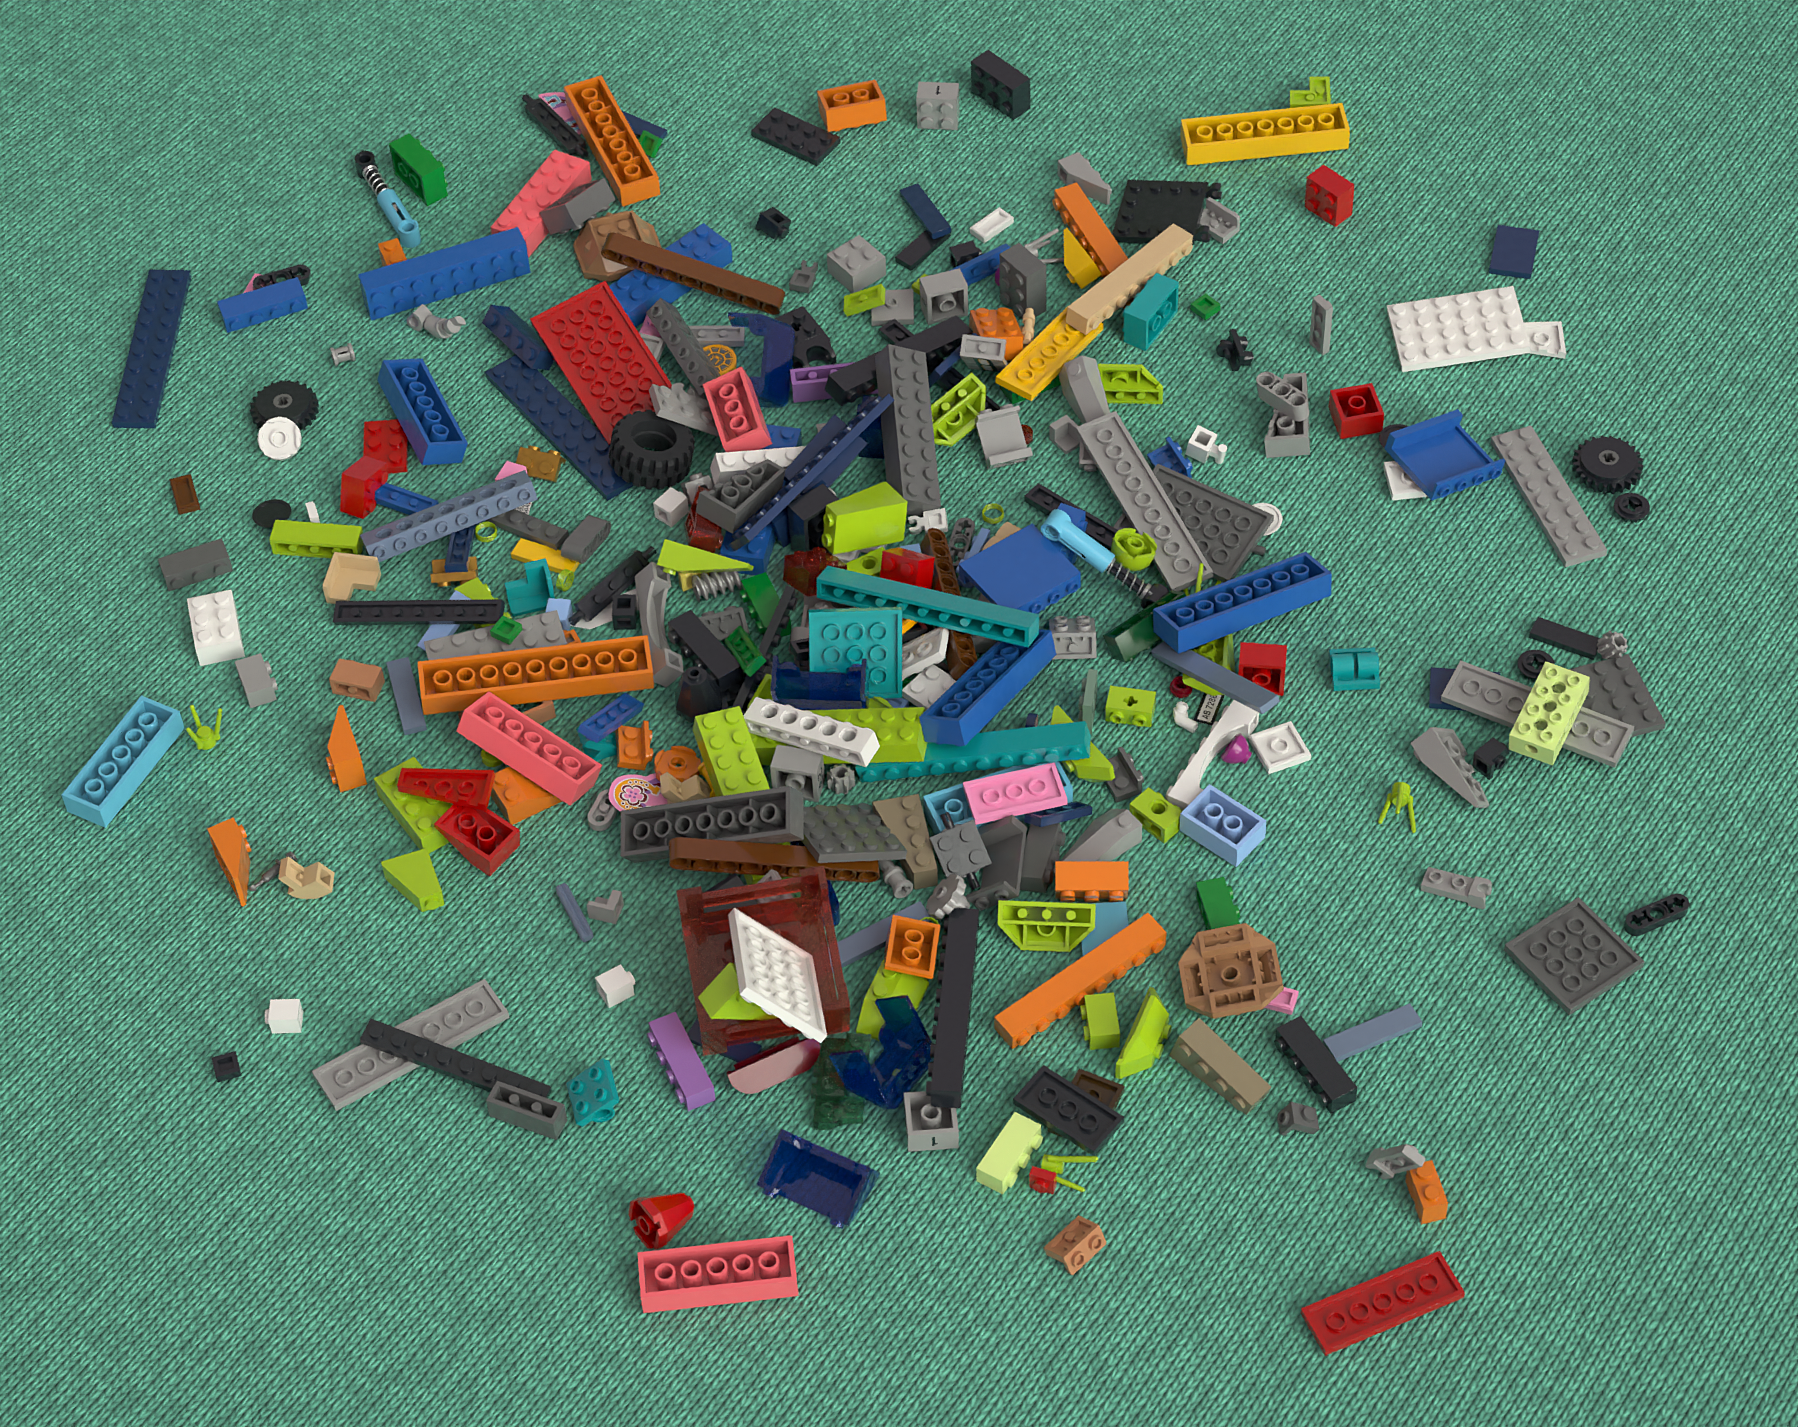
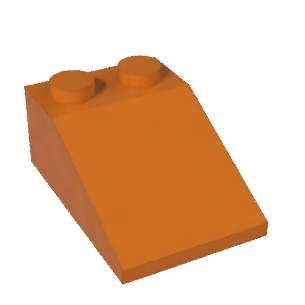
(344, 755)
(519, 796)
(232, 855)
(911, 946)

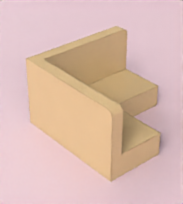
(350, 573)

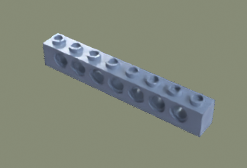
(449, 516)

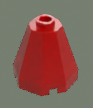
(660, 1217)

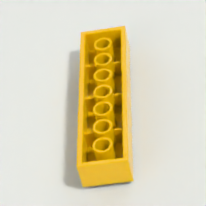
(1264, 134)

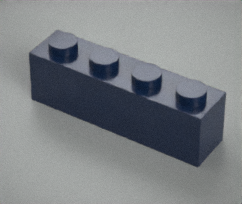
(518, 337)

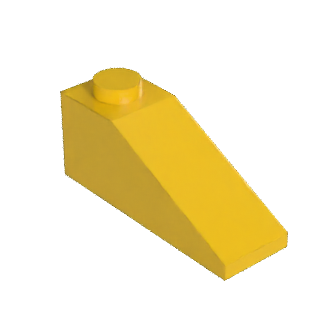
(1077, 262)

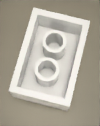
(215, 627)

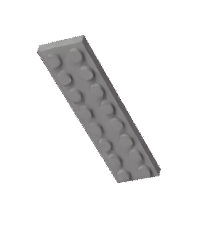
(1548, 496)
(1503, 699)
(445, 1023)

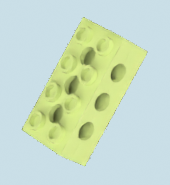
(1549, 713)

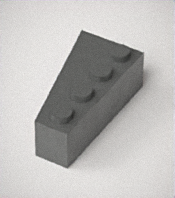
(741, 497)

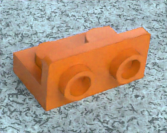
(634, 746)

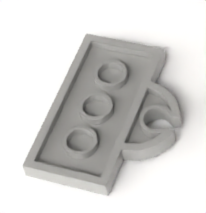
(683, 407)

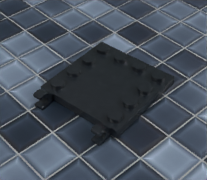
(1155, 205)

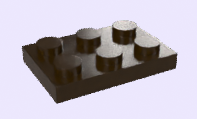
(1098, 1087)

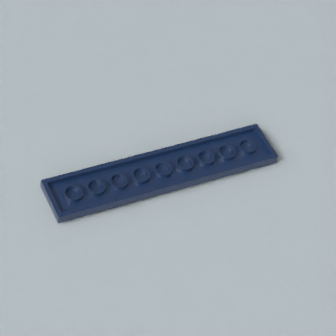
(151, 349)
(559, 423)
(810, 472)

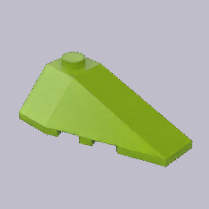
(687, 559)
(1218, 651)

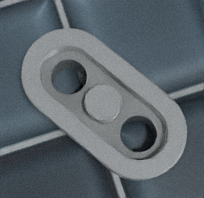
(602, 812)

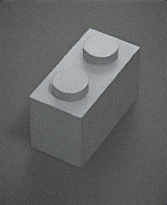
(256, 680)

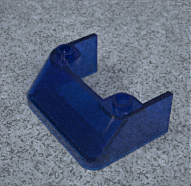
(778, 349)
(820, 689)
(898, 1066)

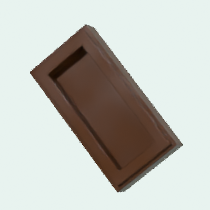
(185, 494)

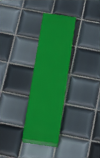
(745, 650)

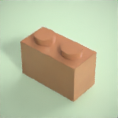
(357, 680)

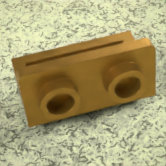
(540, 464)
(443, 579)

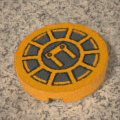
(722, 358)

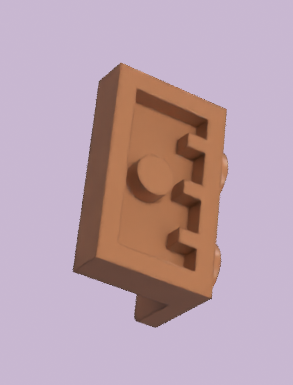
(1076, 1244)

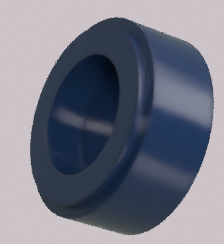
(1032, 720)

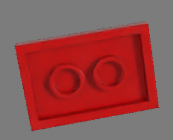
(388, 443)

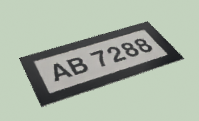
(1208, 709)

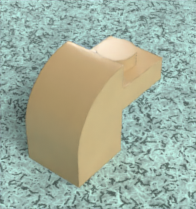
(688, 790)
(306, 882)

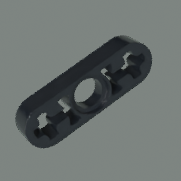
(287, 273)
(1651, 923)

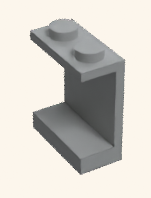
(1002, 437)

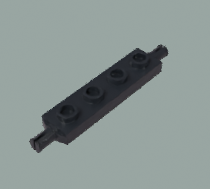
(555, 126)
(612, 584)

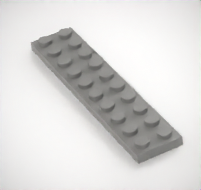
(1143, 500)

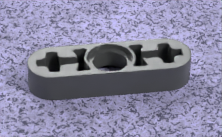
(957, 536)

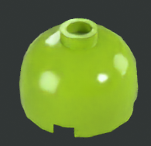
(1133, 549)

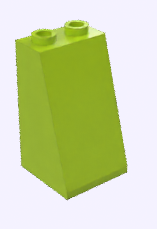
(865, 520)

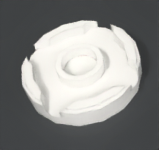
(279, 438)

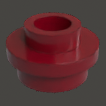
(1175, 686)

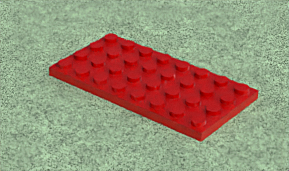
(601, 356)

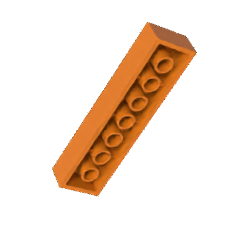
(612, 141)

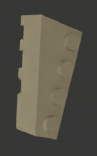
(907, 822)
(1219, 1067)

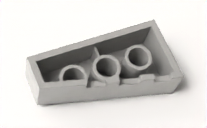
(1284, 434)

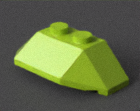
(1130, 384)
(956, 410)
(1091, 769)
(1046, 924)
(885, 985)
(1145, 1037)

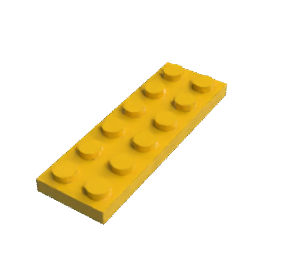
(1044, 357)

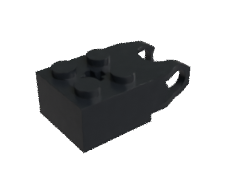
(810, 339)

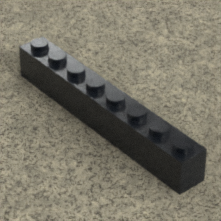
(861, 377)

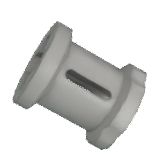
(342, 354)

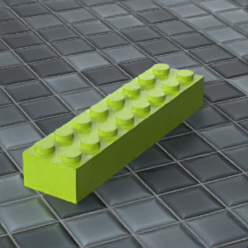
(895, 728)
(730, 757)

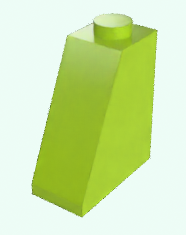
(415, 879)

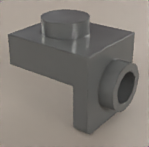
(1299, 1118)

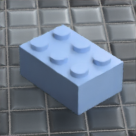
(1222, 825)

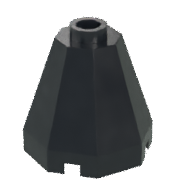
(697, 694)

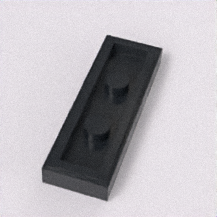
(919, 250)
(1564, 638)

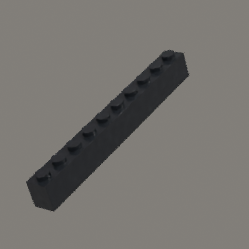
(954, 1008)

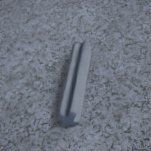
(574, 912)

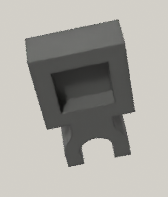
(804, 279)

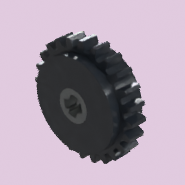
(287, 401)
(1607, 464)

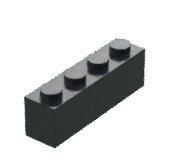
(704, 650)
(1315, 1065)

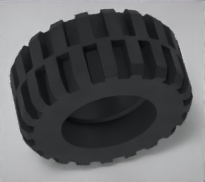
(648, 467)

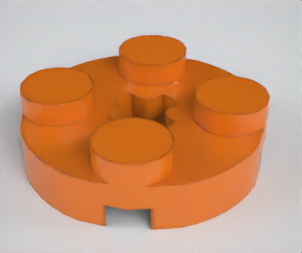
(668, 760)

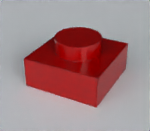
(1042, 1180)

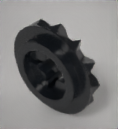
(1637, 502)
(1527, 659)

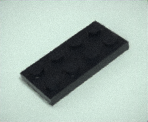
(795, 136)
(1068, 1110)

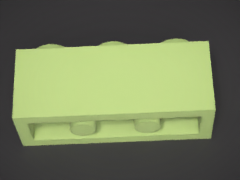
(1009, 1153)

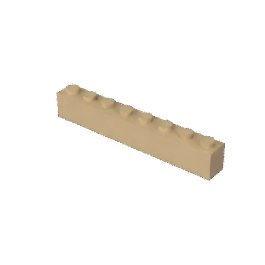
(1129, 279)

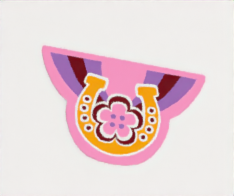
(635, 792)

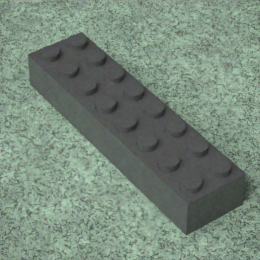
(908, 428)
(753, 817)

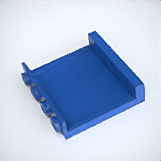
(1441, 456)
(1022, 572)

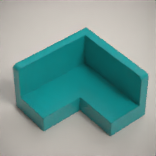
(532, 592)

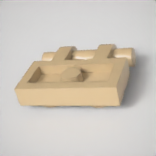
(1028, 328)

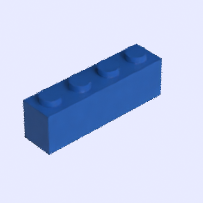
(262, 304)

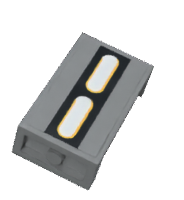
(984, 353)

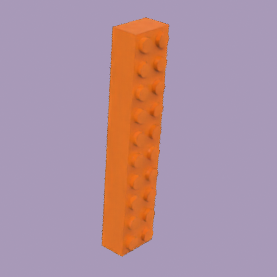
(537, 674)

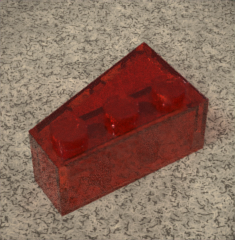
(700, 531)

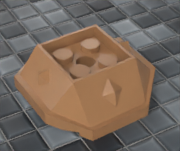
(592, 238)
(1226, 954)

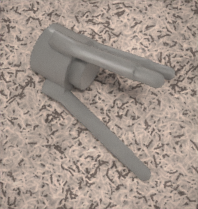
(1034, 245)

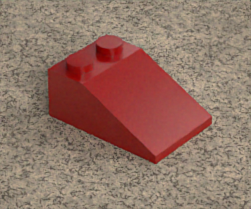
(479, 836)

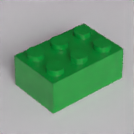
(418, 169)

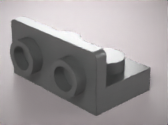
(724, 622)
(1127, 779)

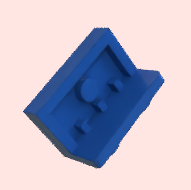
(1171, 457)

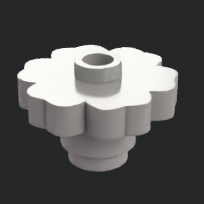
(947, 897)

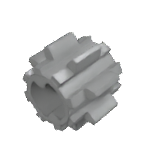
(1612, 645)
(841, 779)

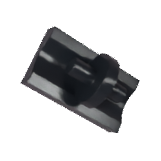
(1234, 350)

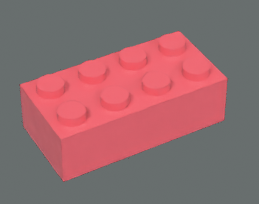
(737, 412)

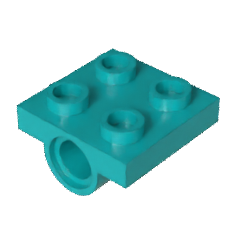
(1354, 669)
(593, 1094)

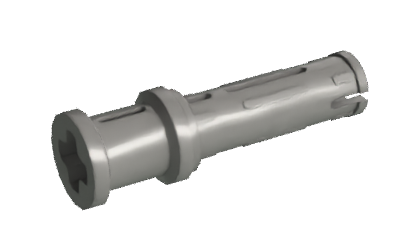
(894, 877)

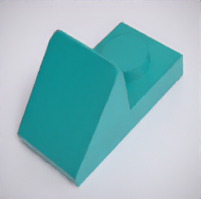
(600, 750)

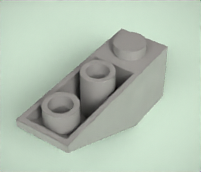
(1078, 170)

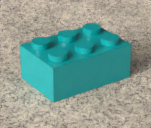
(1150, 311)

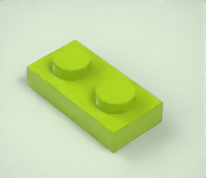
(864, 300)

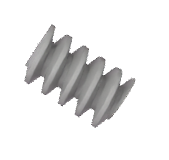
(714, 582)

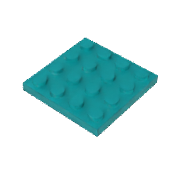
(850, 634)

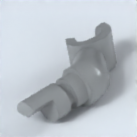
(434, 325)

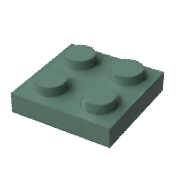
(1088, 700)

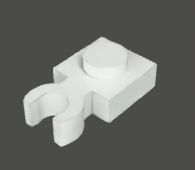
(931, 519)

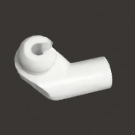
(1181, 717)

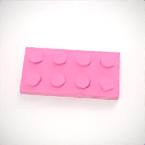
(1015, 793)

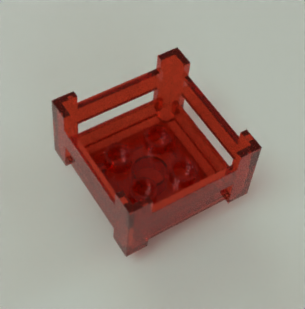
(795, 919)

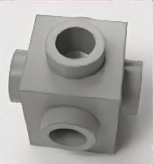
(690, 487)

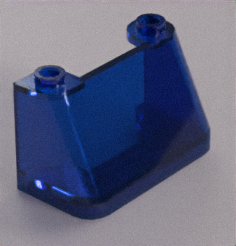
(817, 1178)

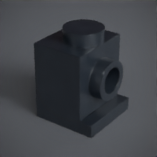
(773, 223)
(963, 253)
(624, 612)
(1490, 757)

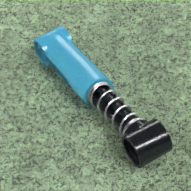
(388, 200)
(1059, 528)

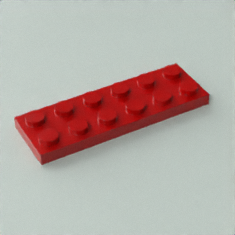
(1382, 1303)

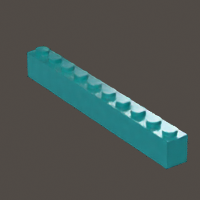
(929, 606)
(991, 751)

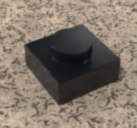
(226, 1066)

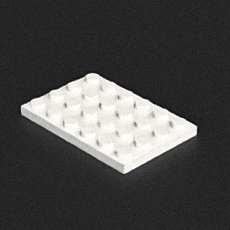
(1458, 329)
(776, 976)

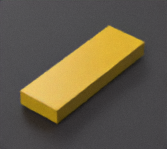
(531, 551)

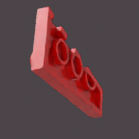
(452, 786)

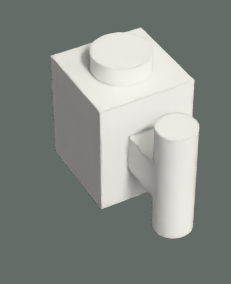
(1203, 444)

